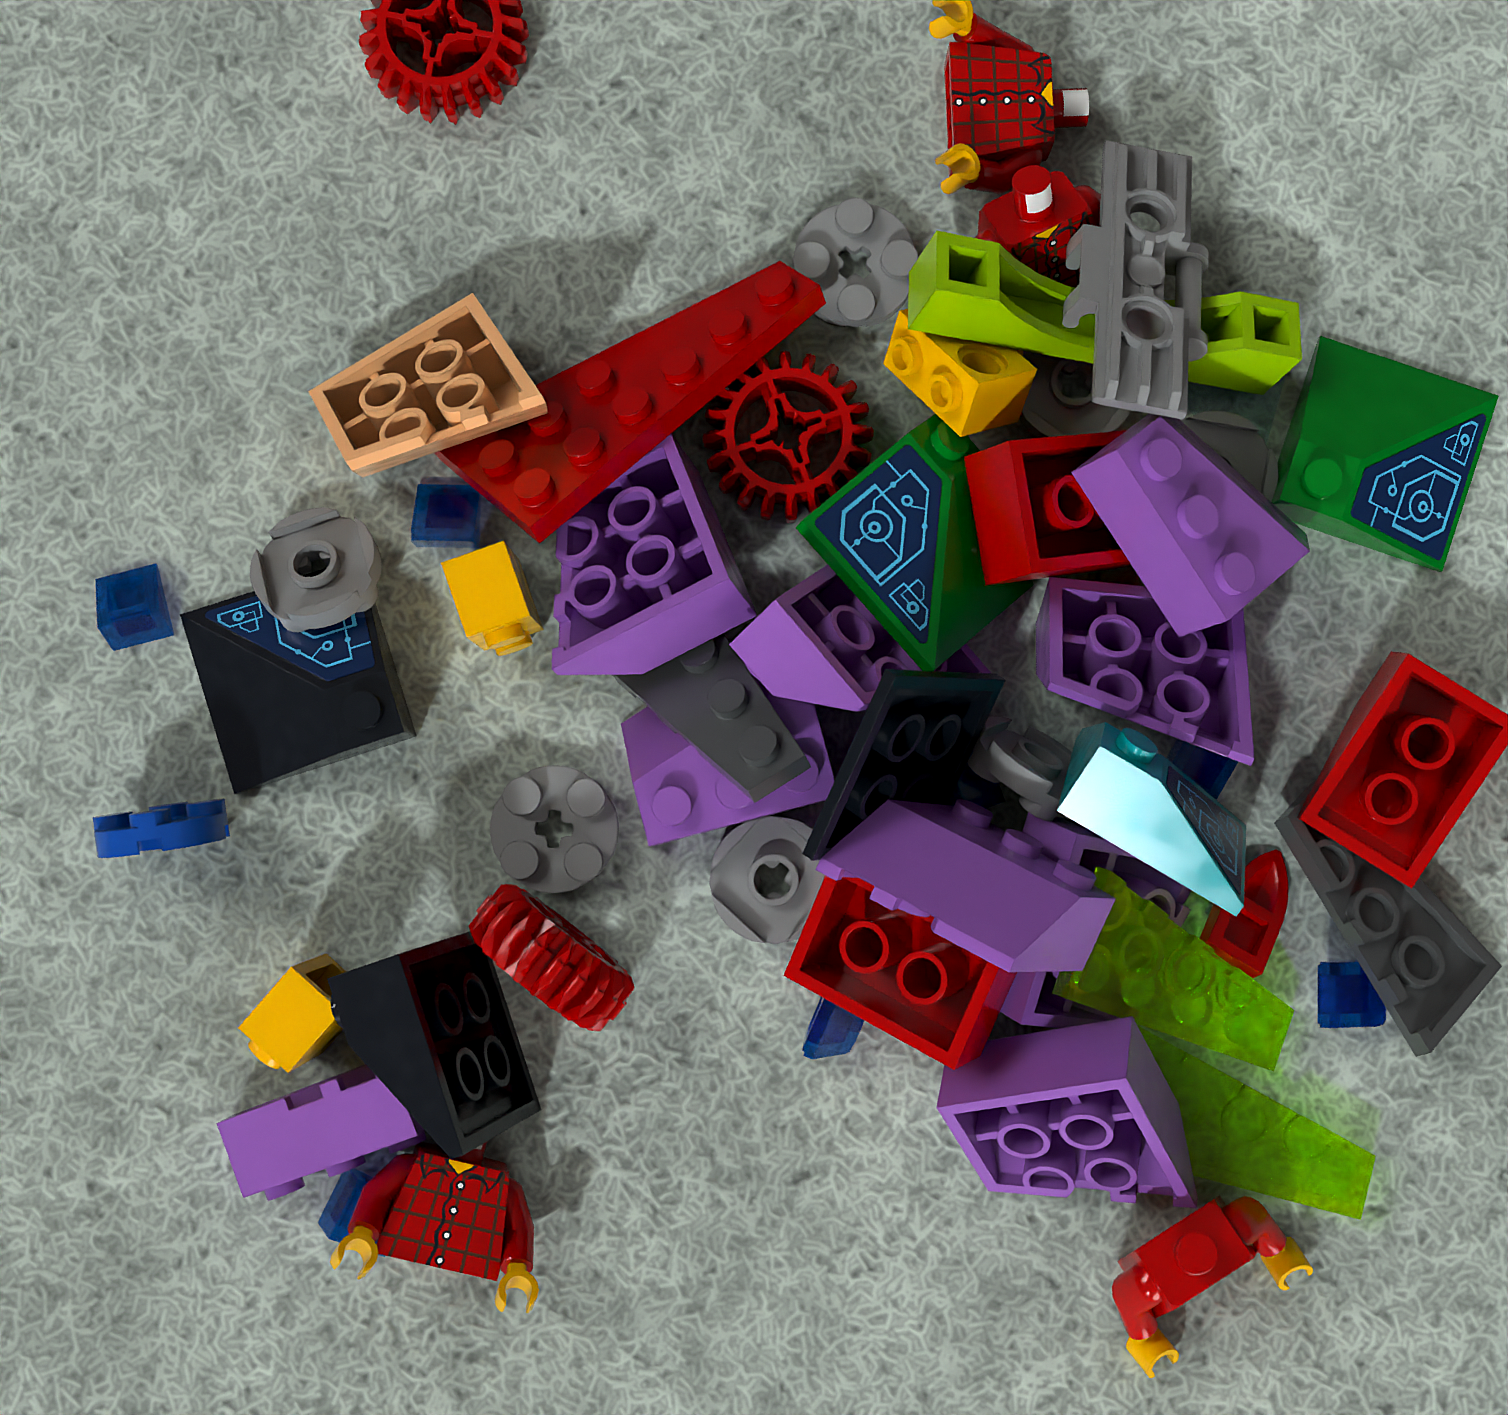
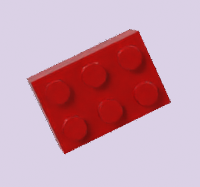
(1033, 511)
(898, 973)

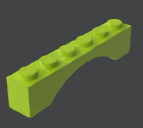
(989, 297)

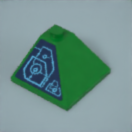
(1381, 453)
(911, 545)

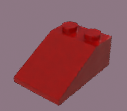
(1405, 767)

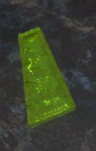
(1174, 982)
(1259, 1143)

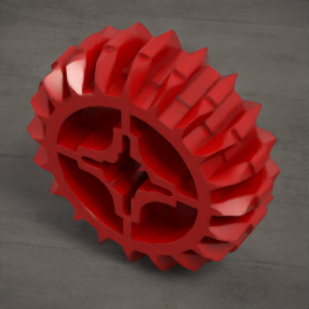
(491, 51)
(813, 425)
(551, 957)

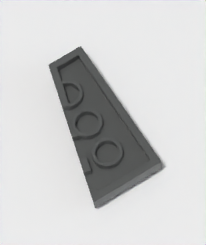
(723, 715)
(1403, 937)

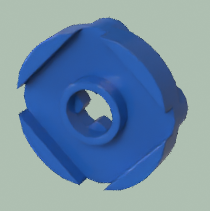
(161, 828)

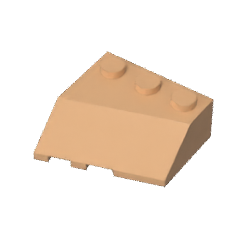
(427, 391)

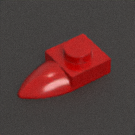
(1251, 935)

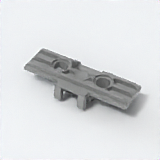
(1139, 337)

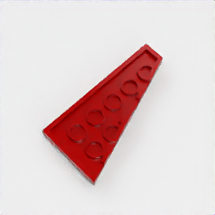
(629, 400)

